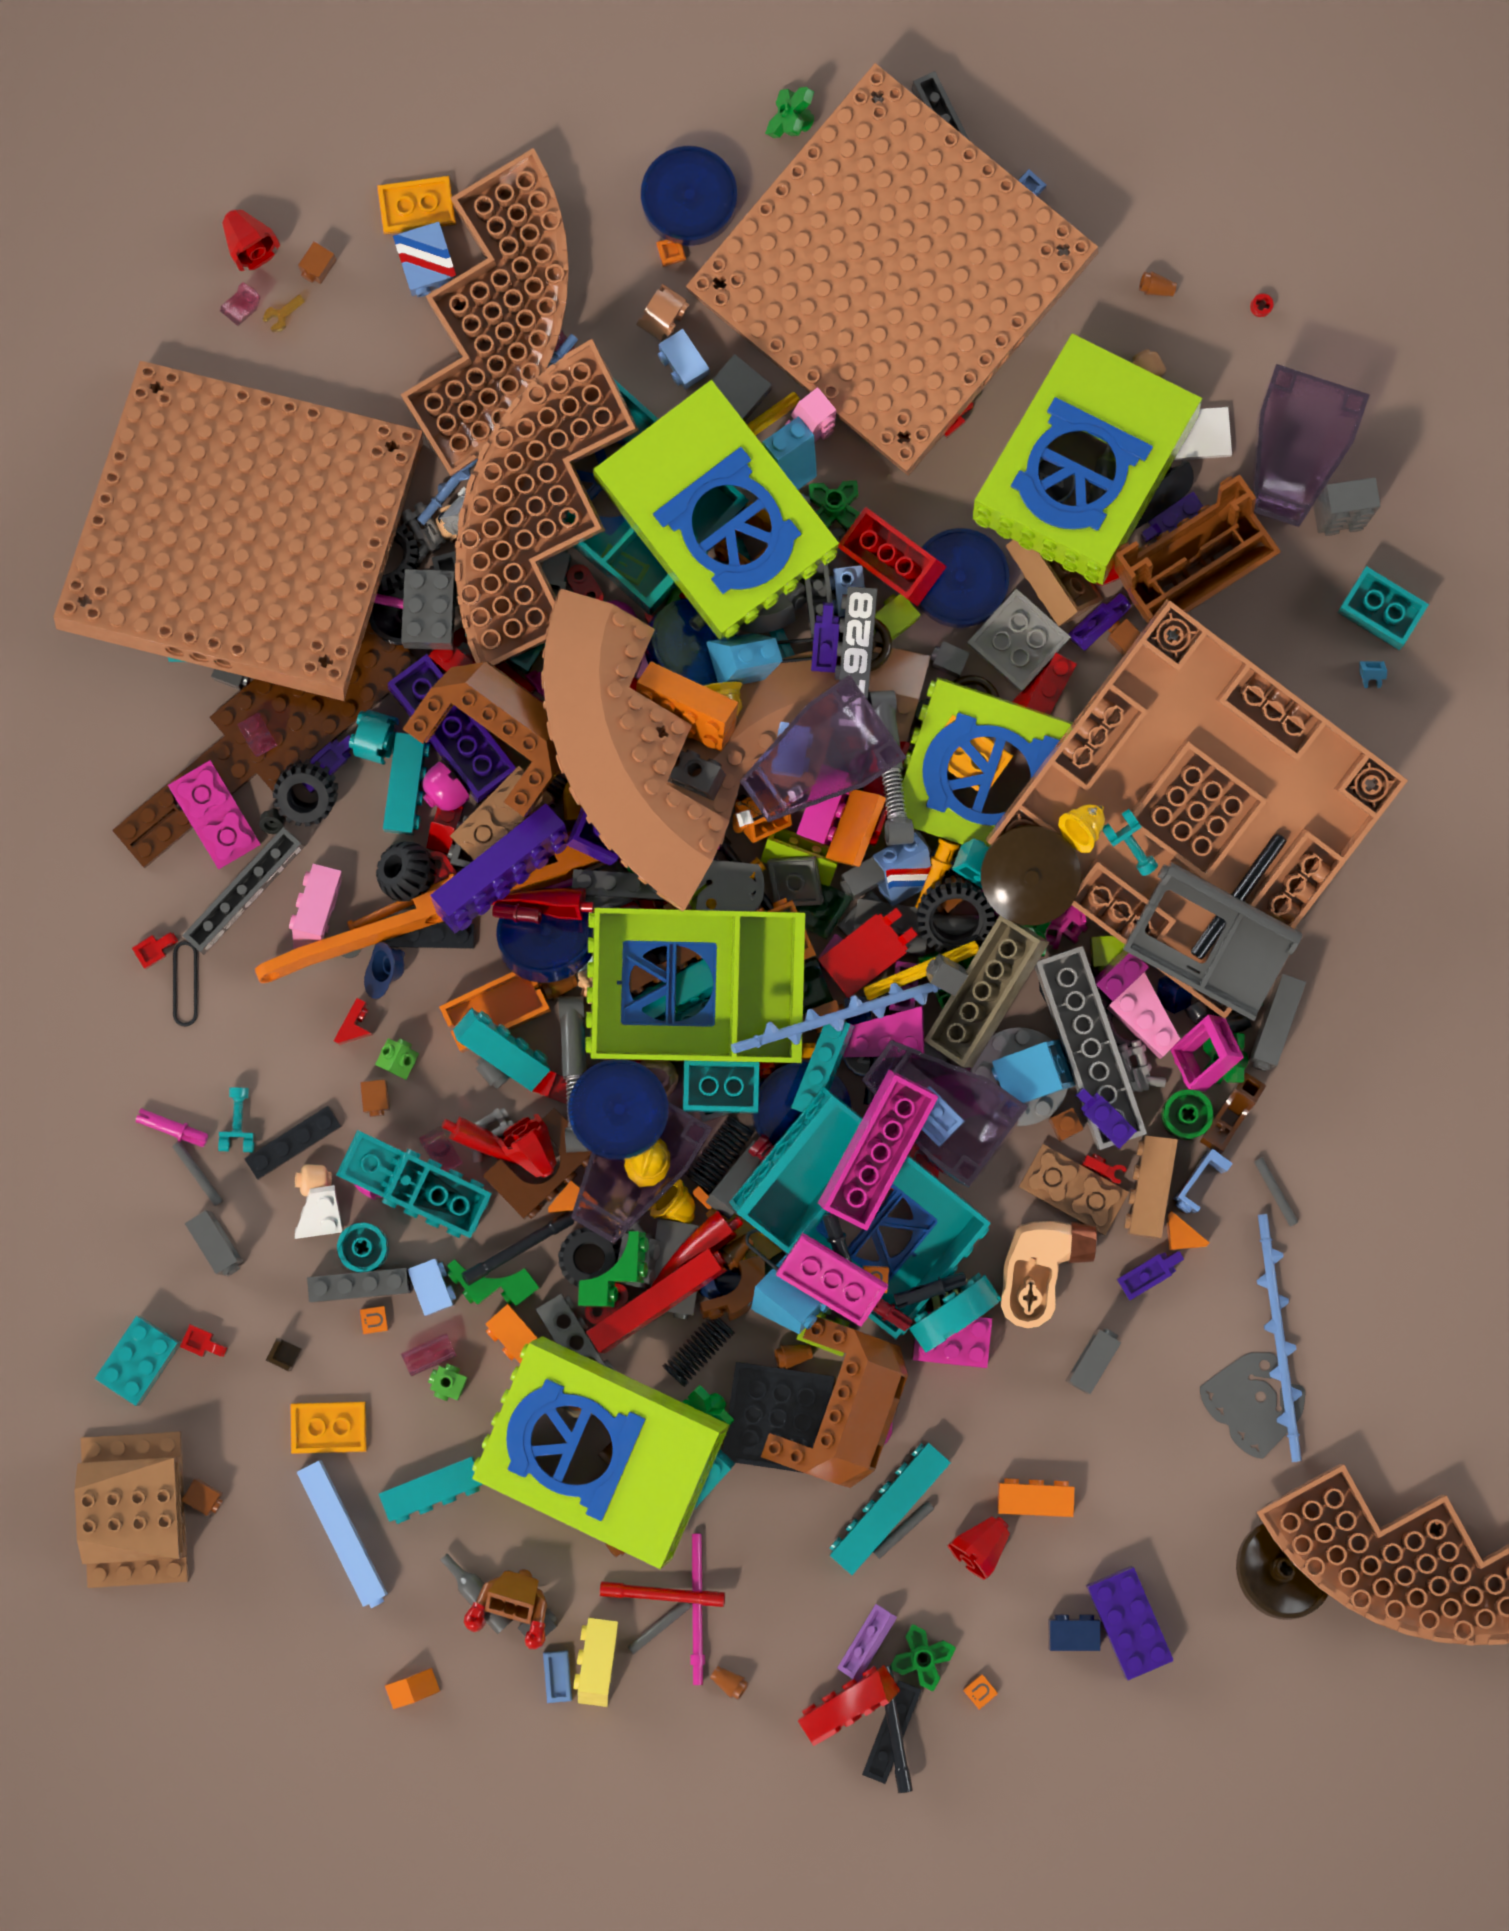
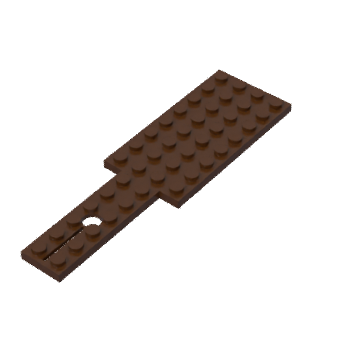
(298, 723)

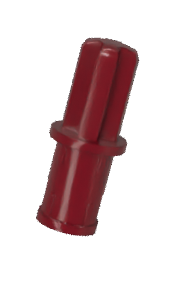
(517, 913)
(892, 1314)

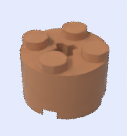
(662, 312)

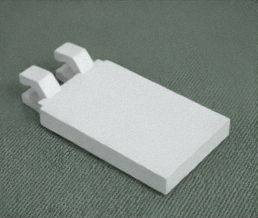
(1209, 436)

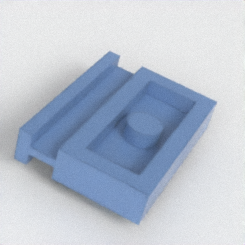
(942, 1121)

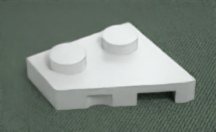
(320, 1214)

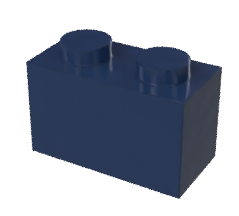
(1074, 1634)

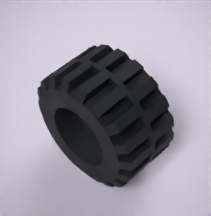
(297, 809)
(573, 1243)

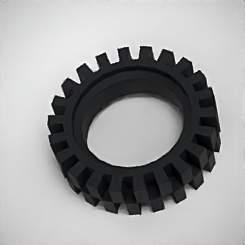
(409, 561)
(954, 891)

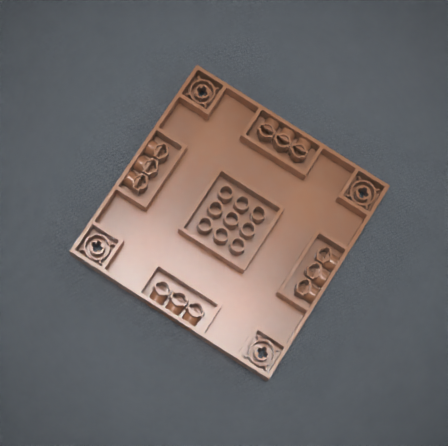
(892, 268)
(239, 530)
(1211, 770)

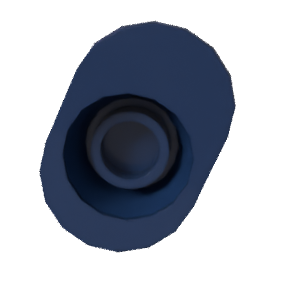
(383, 968)

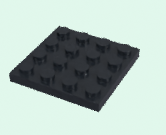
(775, 1403)

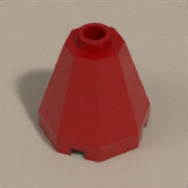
(248, 240)
(530, 1146)
(981, 1546)

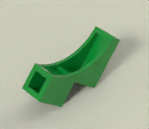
(629, 1269)
(516, 1286)

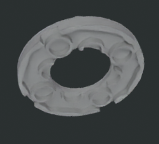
(1010, 1042)

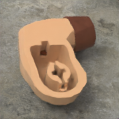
(1034, 1266)

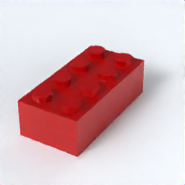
(891, 556)

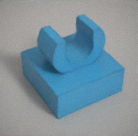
(1372, 670)

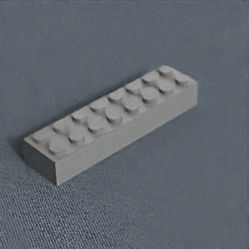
(1087, 1036)

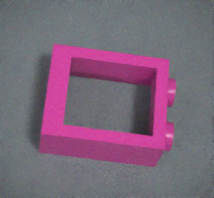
(1225, 1044)

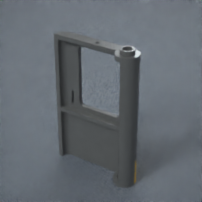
(1244, 956)

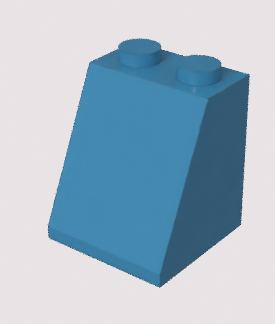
(794, 452)
(744, 658)
(1034, 1071)
(785, 1303)

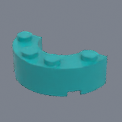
(956, 1313)

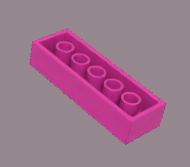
(878, 1150)

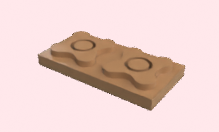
(493, 818)
(1073, 1189)

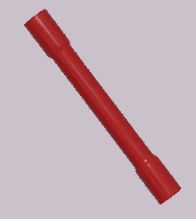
(621, 1590)

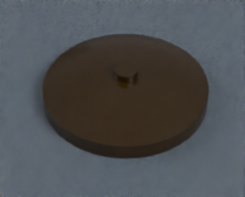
(1030, 875)
(1272, 1579)

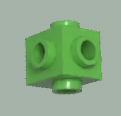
(397, 1057)
(456, 1386)

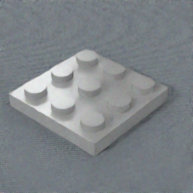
(1018, 640)

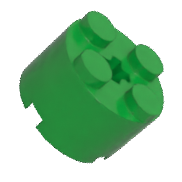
(1173, 1116)

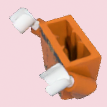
(753, 823)

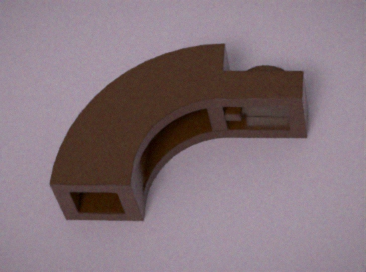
(1232, 1113)
(739, 1300)

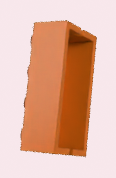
(707, 711)
(506, 1000)

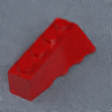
(1047, 686)
(847, 1706)

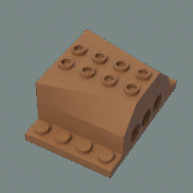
(131, 1509)

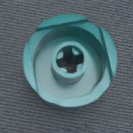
(374, 736)
(376, 1242)

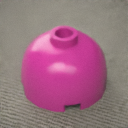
(443, 789)

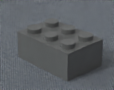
(429, 609)

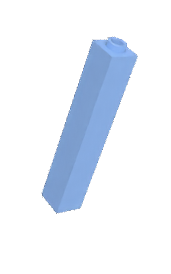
(342, 1534)

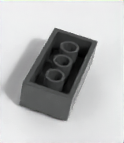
(1346, 506)

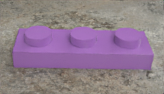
(867, 1642)

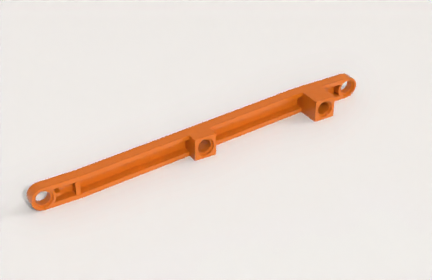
(409, 921)

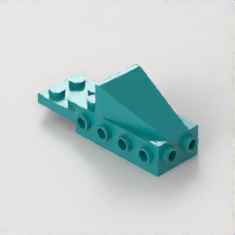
(415, 1184)

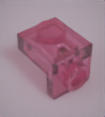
(241, 304)
(257, 734)

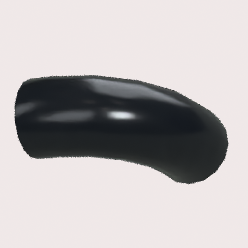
(1235, 1020)

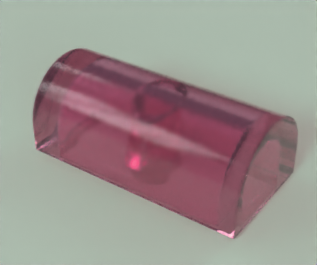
(428, 1354)

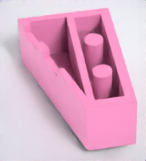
(816, 413)
(315, 905)
(1145, 1016)

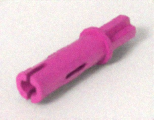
(173, 1128)

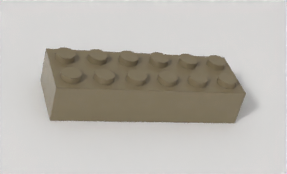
(987, 992)

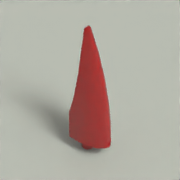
(555, 902)
(475, 1137)
(711, 1234)

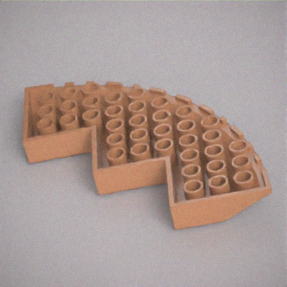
(509, 312)
(523, 497)
(781, 699)
(623, 747)
(1395, 1572)

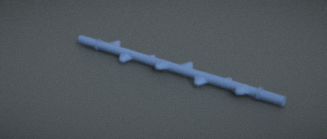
(446, 488)
(836, 1018)
(1283, 1347)

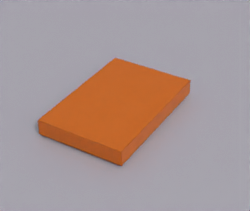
(855, 828)

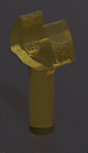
(282, 313)

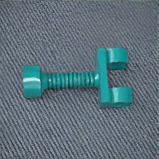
(1145, 863)
(238, 1096)

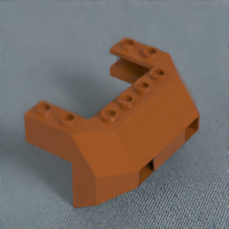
(1188, 553)
(502, 709)
(857, 1411)

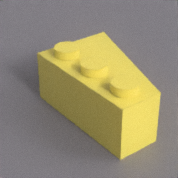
(596, 1661)

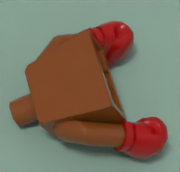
(515, 1598)

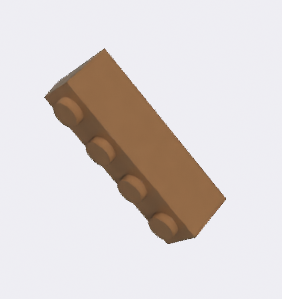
(1061, 591)
(1152, 1187)

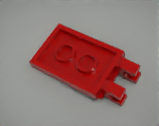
(866, 952)

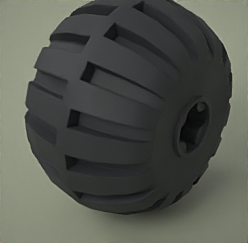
(405, 871)

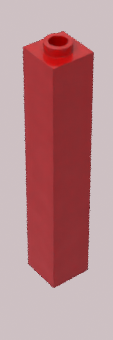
(657, 1300)

